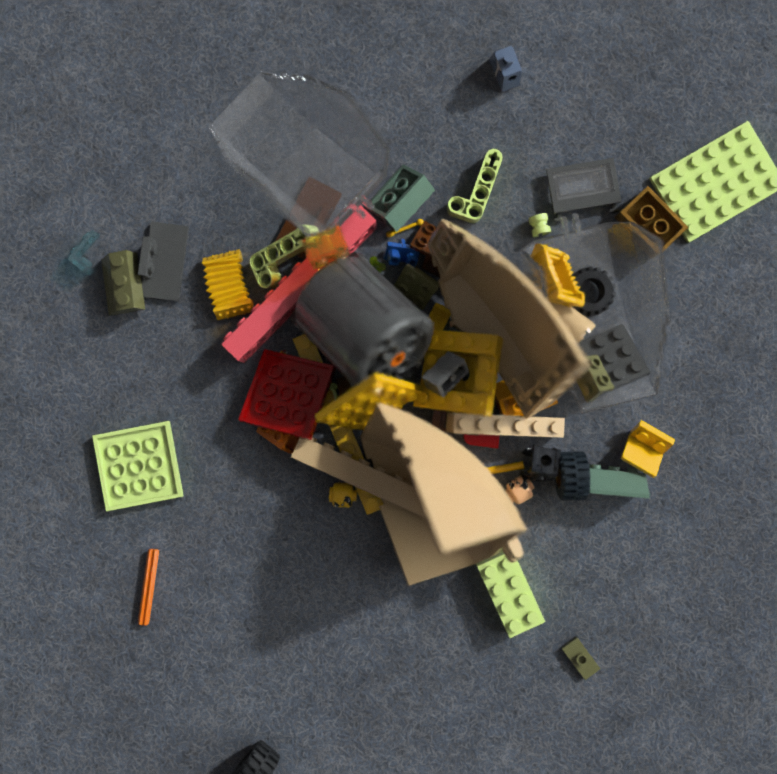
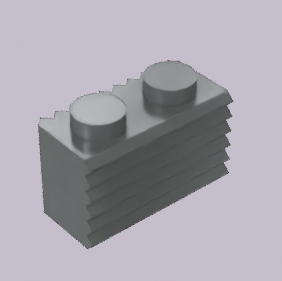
(445, 374)

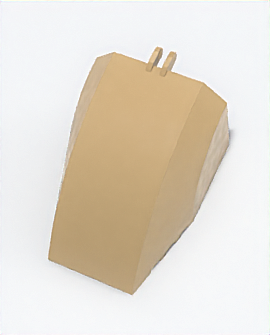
(463, 500)

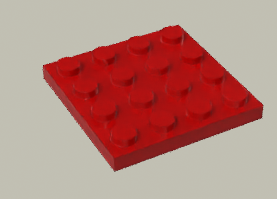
(287, 394)

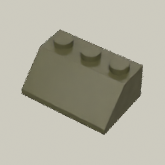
(122, 282)

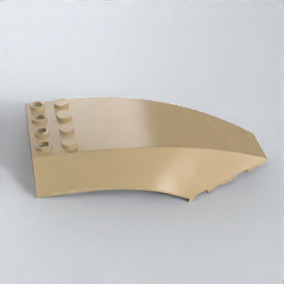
(497, 299)

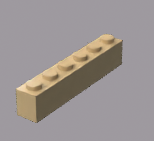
(505, 425)

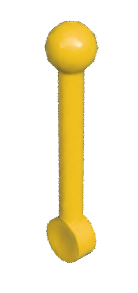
(419, 222)

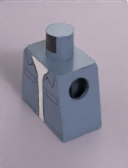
(504, 66)

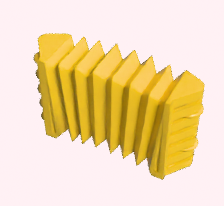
(558, 278)
(227, 285)

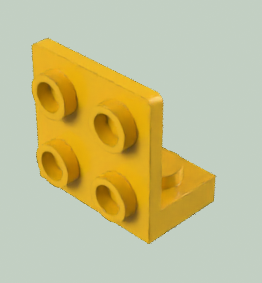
(646, 447)

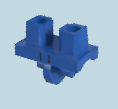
(400, 252)

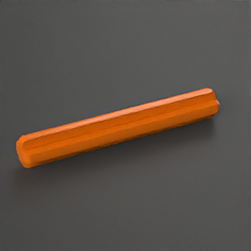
(148, 586)

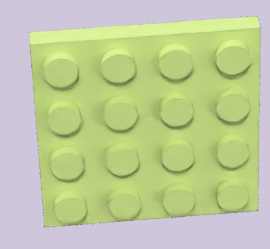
(137, 466)

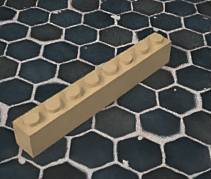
(359, 474)

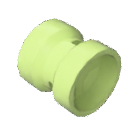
(539, 224)

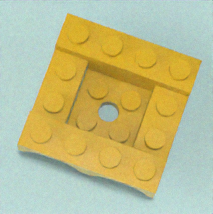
(482, 357)

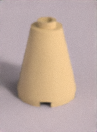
(574, 321)

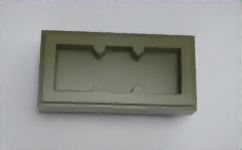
(580, 658)

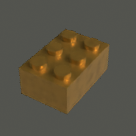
(654, 216)

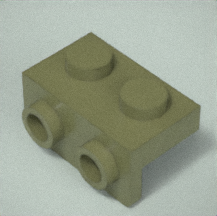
(594, 380)

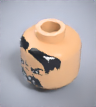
(519, 490)

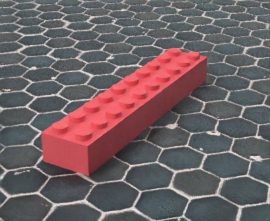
(282, 301)

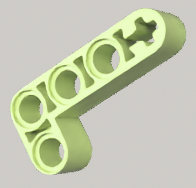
(480, 186)
(271, 261)

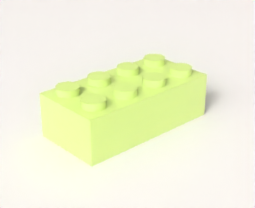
(510, 594)

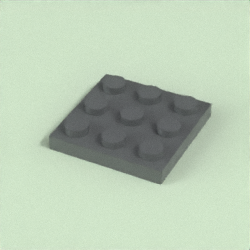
(617, 355)

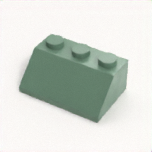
(401, 197)
(617, 482)

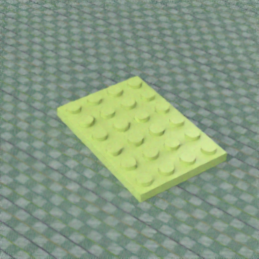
(717, 181)

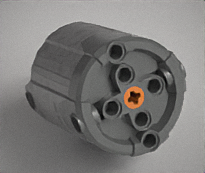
(362, 321)

